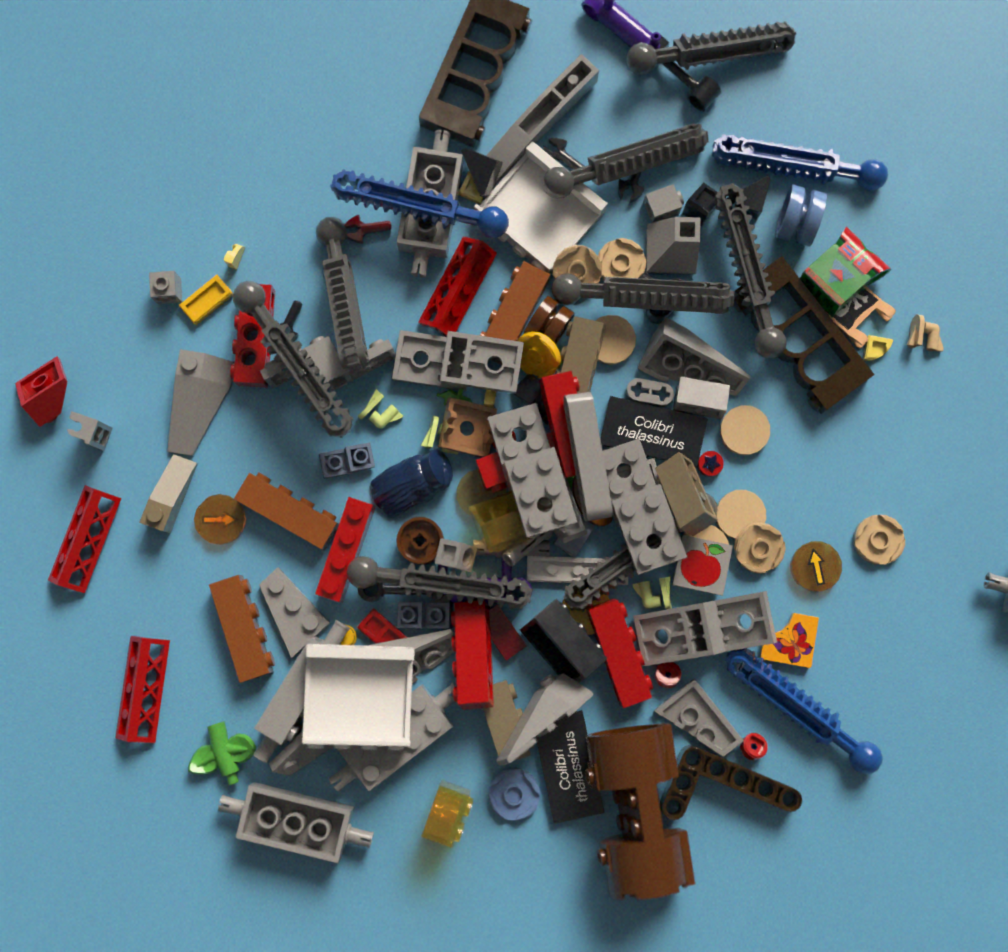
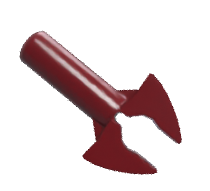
(365, 228)

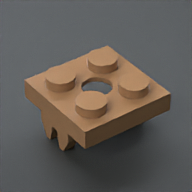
(479, 441)

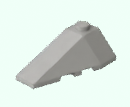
(680, 353)
(197, 394)
(428, 649)
(551, 702)

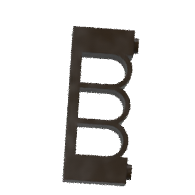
(462, 124)
(845, 380)

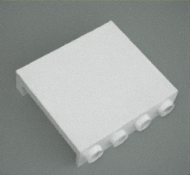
(537, 222)
(357, 696)

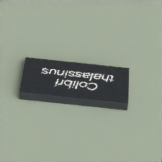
(659, 429)
(564, 765)

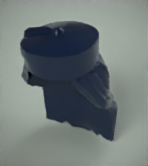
(411, 482)

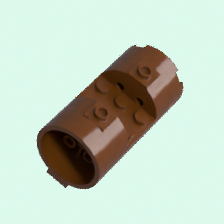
(645, 857)

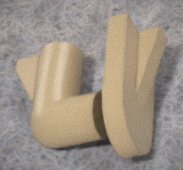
(918, 327)

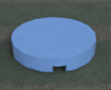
(514, 794)

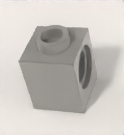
(663, 203)
(165, 287)
(455, 555)

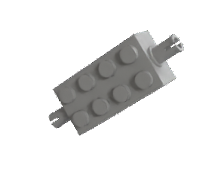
(437, 172)
(286, 709)
(426, 725)
(295, 822)

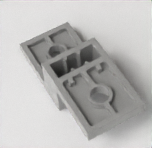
(327, 360)
(458, 361)
(531, 470)
(641, 508)
(705, 628)

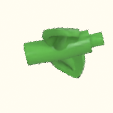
(222, 753)

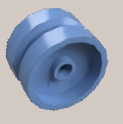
(801, 215)

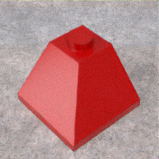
(43, 392)

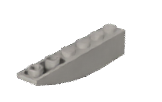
(545, 112)

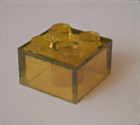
(498, 522)
(446, 813)

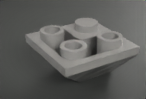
(673, 246)

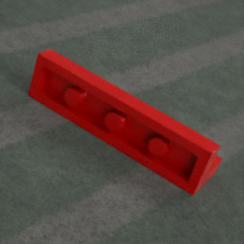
(461, 287)
(75, 539)
(134, 693)

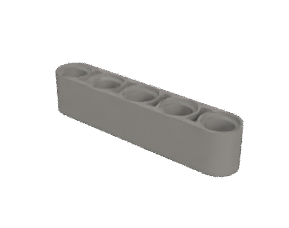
(587, 456)

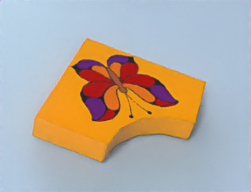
(794, 642)

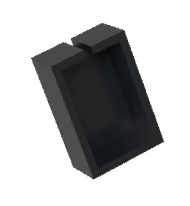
(563, 642)

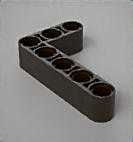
(726, 777)

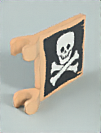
(857, 311)

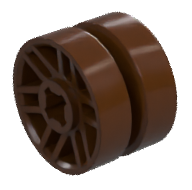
(548, 321)
(412, 531)

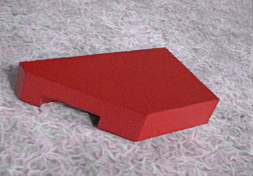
(379, 629)

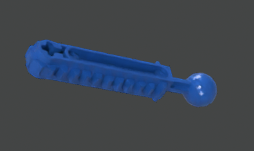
(796, 161)
(491, 221)
(863, 756)

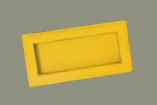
(206, 300)

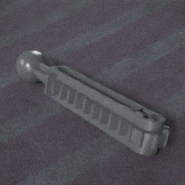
(713, 47)
(628, 160)
(647, 294)
(342, 296)
(250, 298)
(769, 340)
(364, 573)
(608, 574)

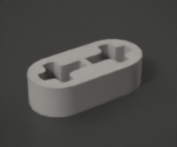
(650, 386)

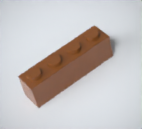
(517, 303)
(287, 511)
(241, 628)

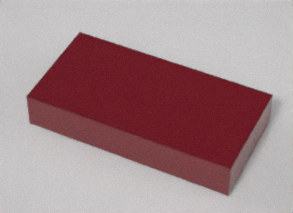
(504, 634)

